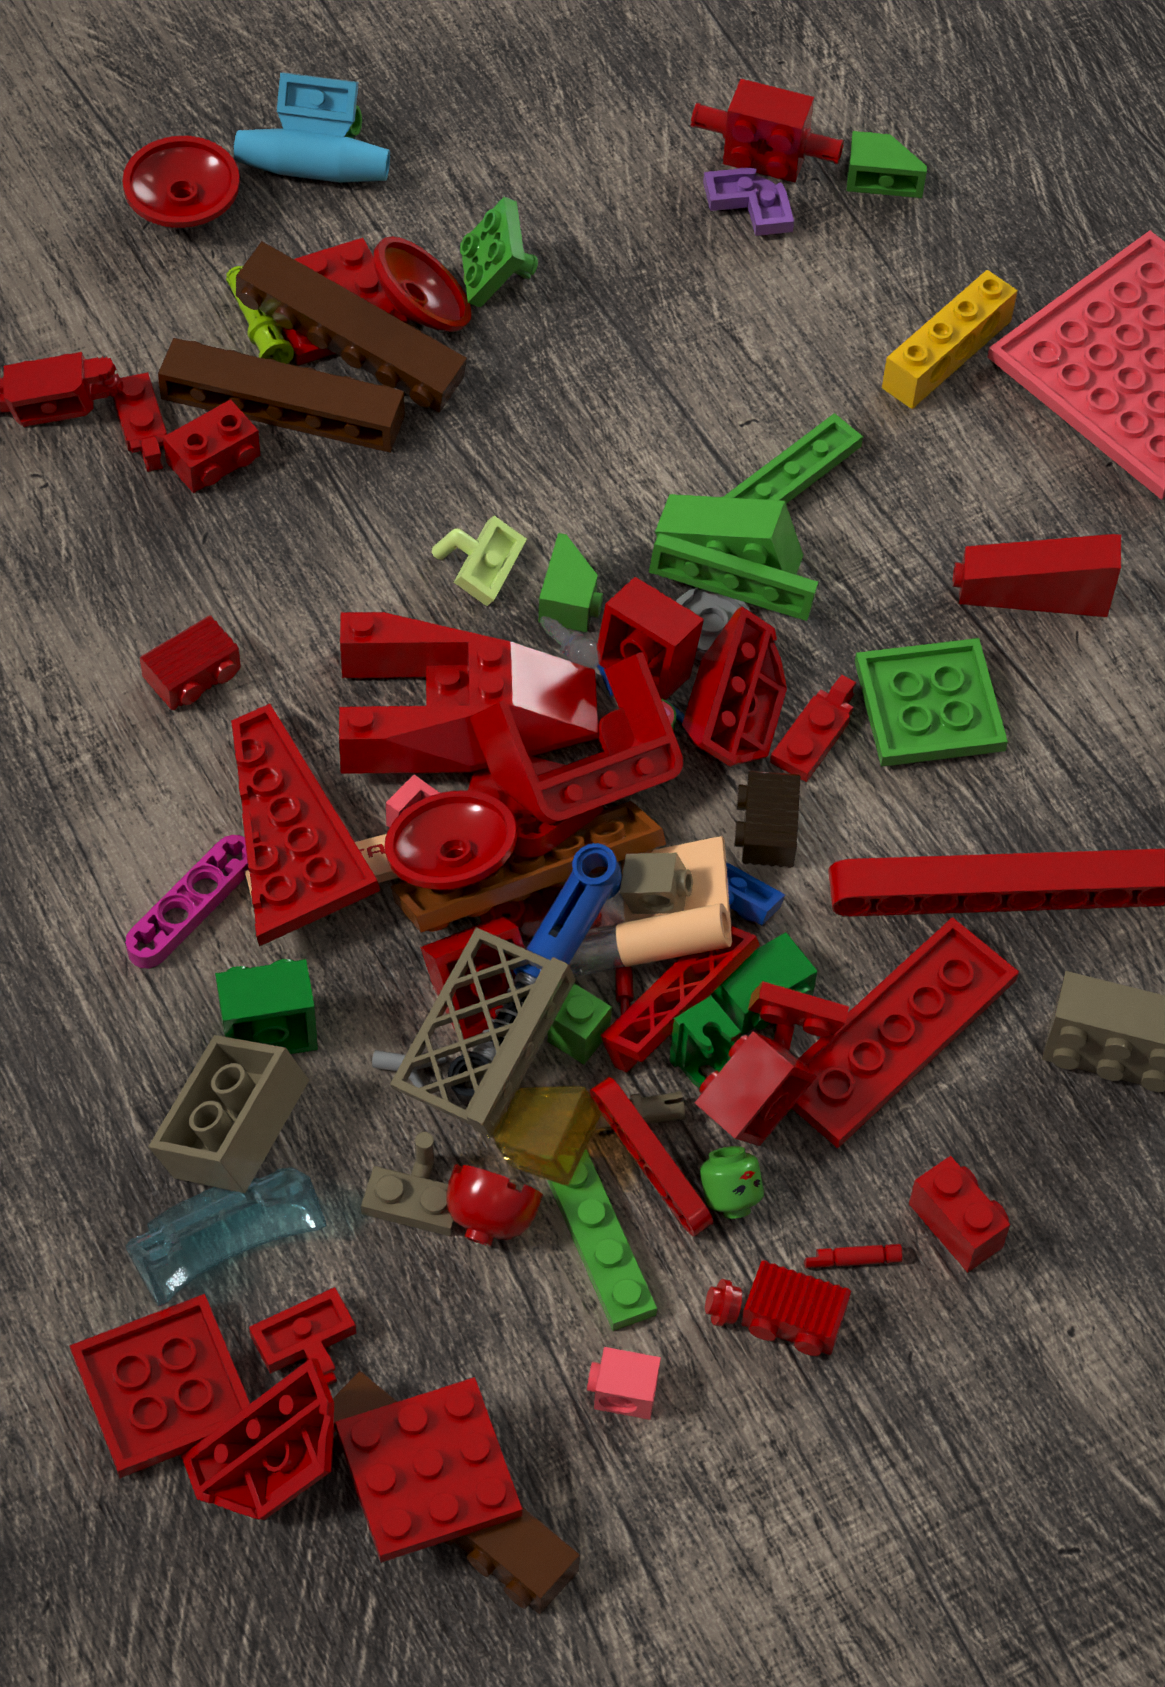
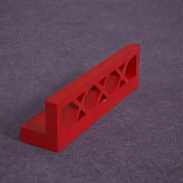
(676, 991)

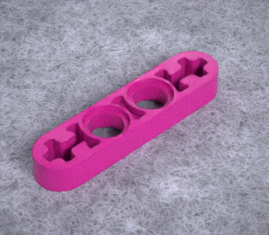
(185, 897)

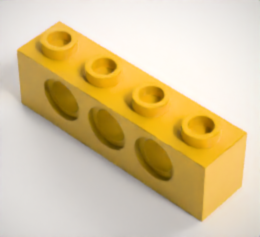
(949, 339)

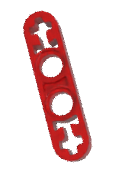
(651, 1156)

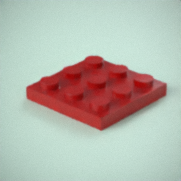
(353, 269)
(159, 1383)
(428, 1469)

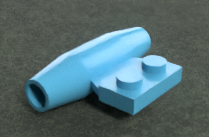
(313, 138)

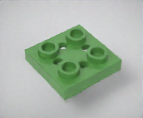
(494, 253)

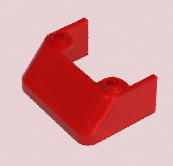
(635, 742)

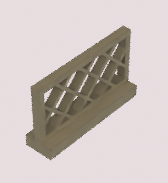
(520, 1041)

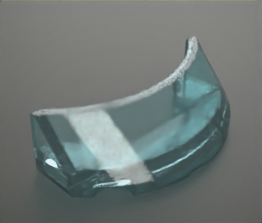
(220, 1226)

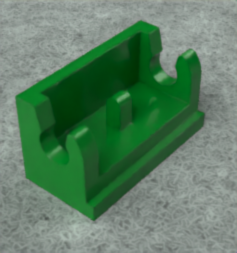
(702, 1038)

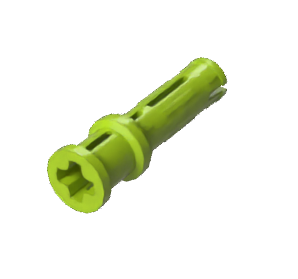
(262, 328)

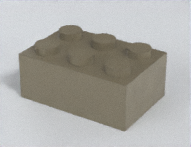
(1108, 1031)
(229, 1113)

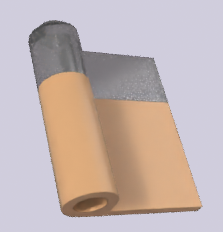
(645, 938)

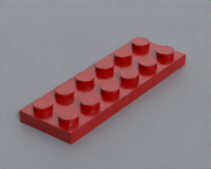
(900, 1029)

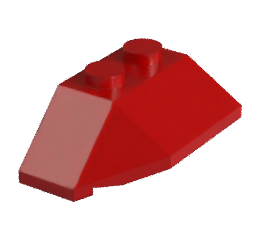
(738, 692)
(268, 1448)

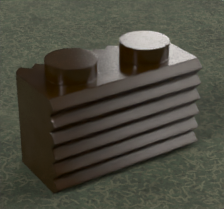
(770, 818)

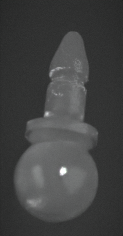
(573, 645)

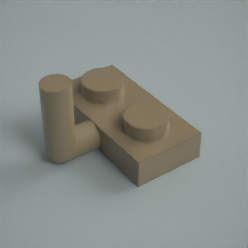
(410, 1198)

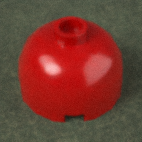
(490, 1204)

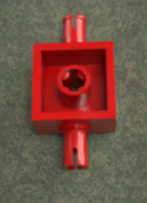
(767, 130)

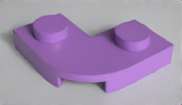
(741, 189)

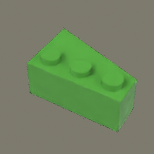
(736, 526)

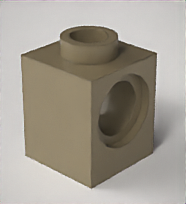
(655, 883)

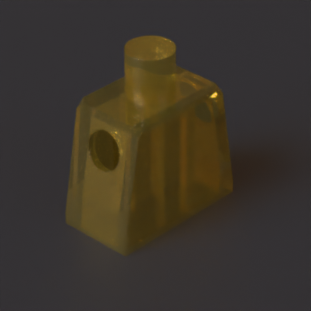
(547, 1130)

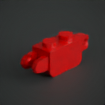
(56, 387)

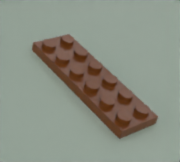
(620, 828)

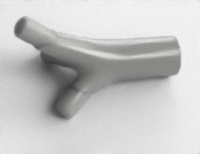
(392, 1062)

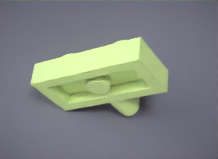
(487, 560)

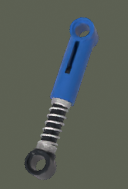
(556, 937)

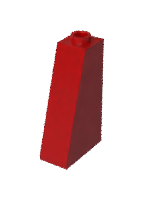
(1042, 575)

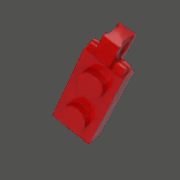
(141, 419)
(815, 730)

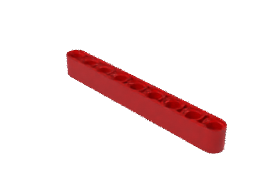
(998, 882)

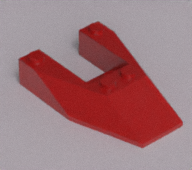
(464, 675)

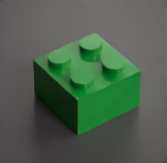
(269, 1005)

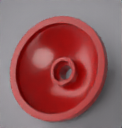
(181, 181)
(420, 285)
(451, 840)

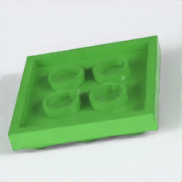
(930, 702)

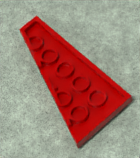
(294, 839)

